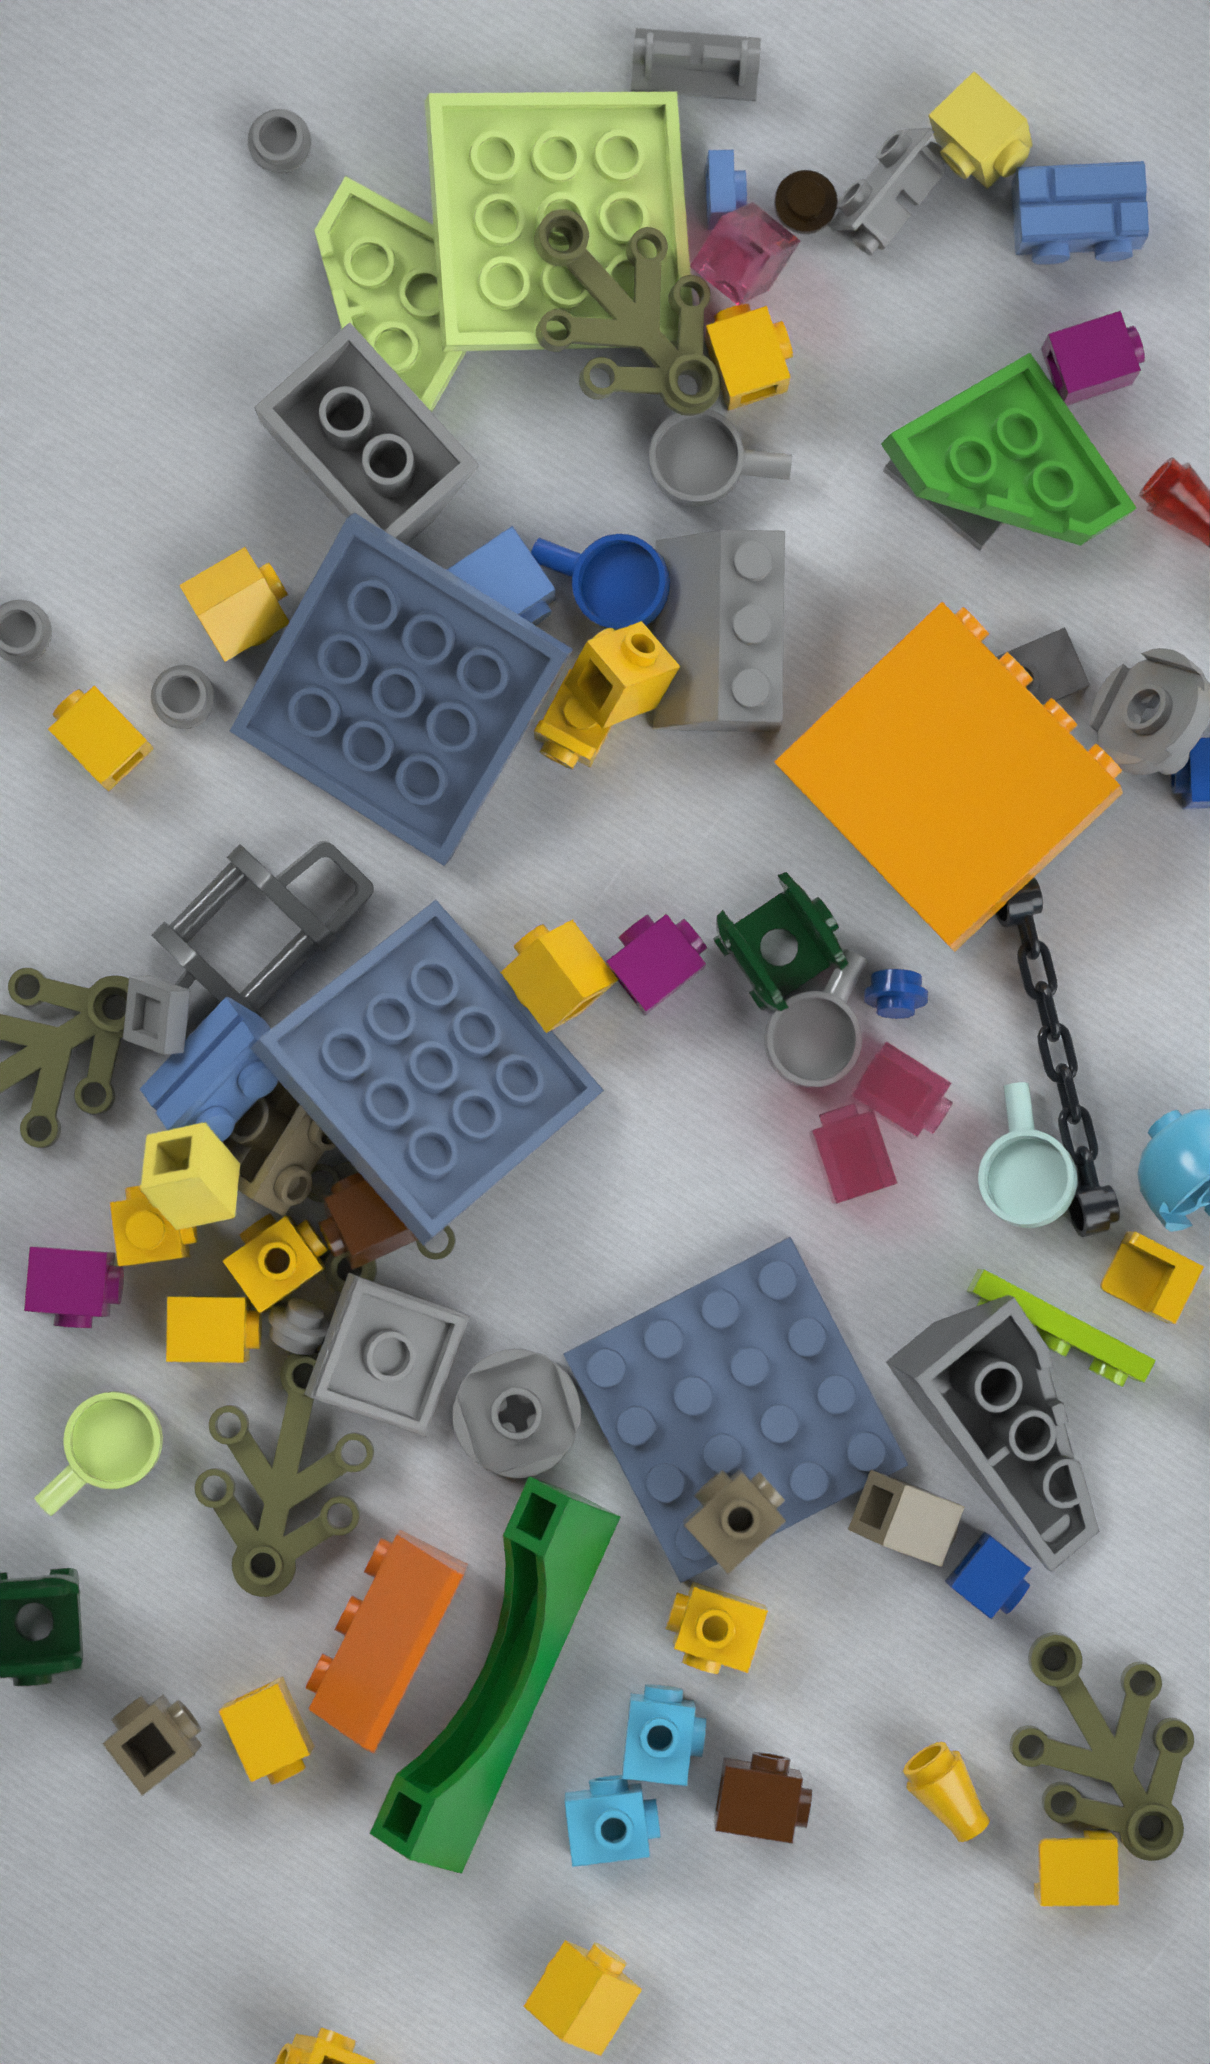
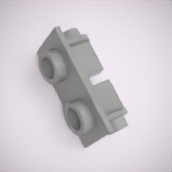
(696, 64)
(871, 203)

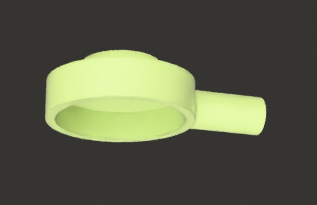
(108, 1444)

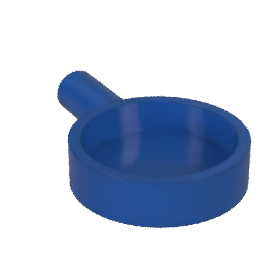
(613, 579)

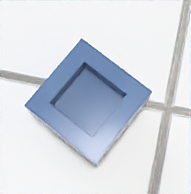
(724, 186)

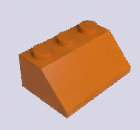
(384, 1637)

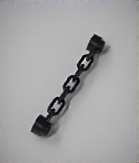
(1092, 1205)

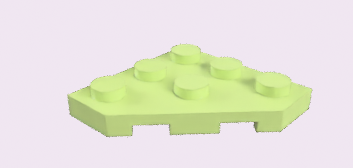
(386, 285)

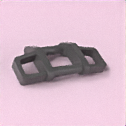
(312, 935)

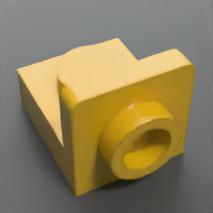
(569, 731)

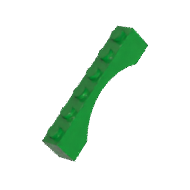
(450, 1787)

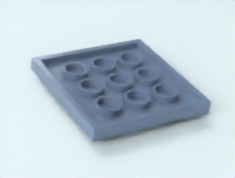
(400, 689)
(427, 1071)
(734, 1381)

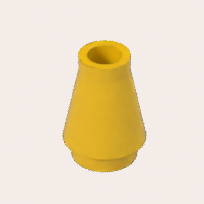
(945, 1788)

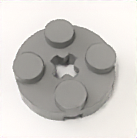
(1174, 730)
(498, 1445)

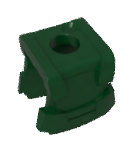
(805, 920)
(32, 1660)

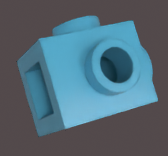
(661, 1736)
(610, 1822)

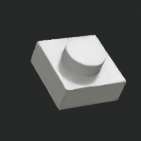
(156, 1014)

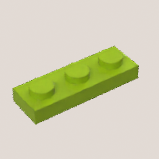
(1062, 1331)

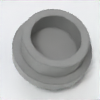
(279, 141)
(23, 631)
(182, 697)
(298, 1326)

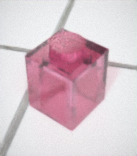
(745, 253)
(902, 1092)
(851, 1153)

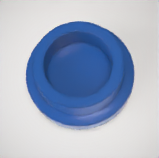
(896, 993)

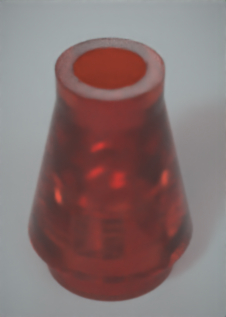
(1179, 498)

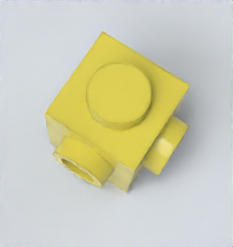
(980, 132)
(190, 1176)

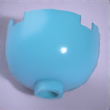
(1177, 1167)

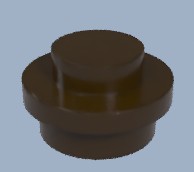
(805, 202)

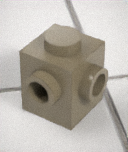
(735, 1516)
(153, 1740)

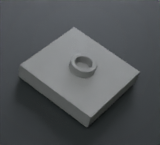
(386, 1355)

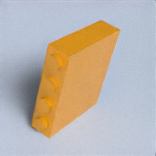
(951, 774)

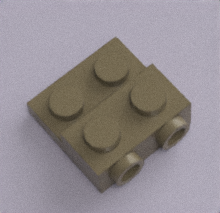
(277, 1150)

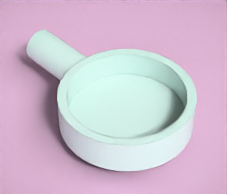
(1026, 1172)

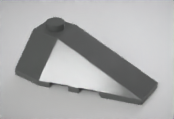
(995, 1405)

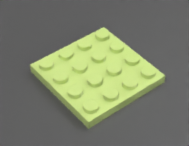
(515, 159)

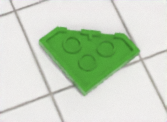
(1012, 457)

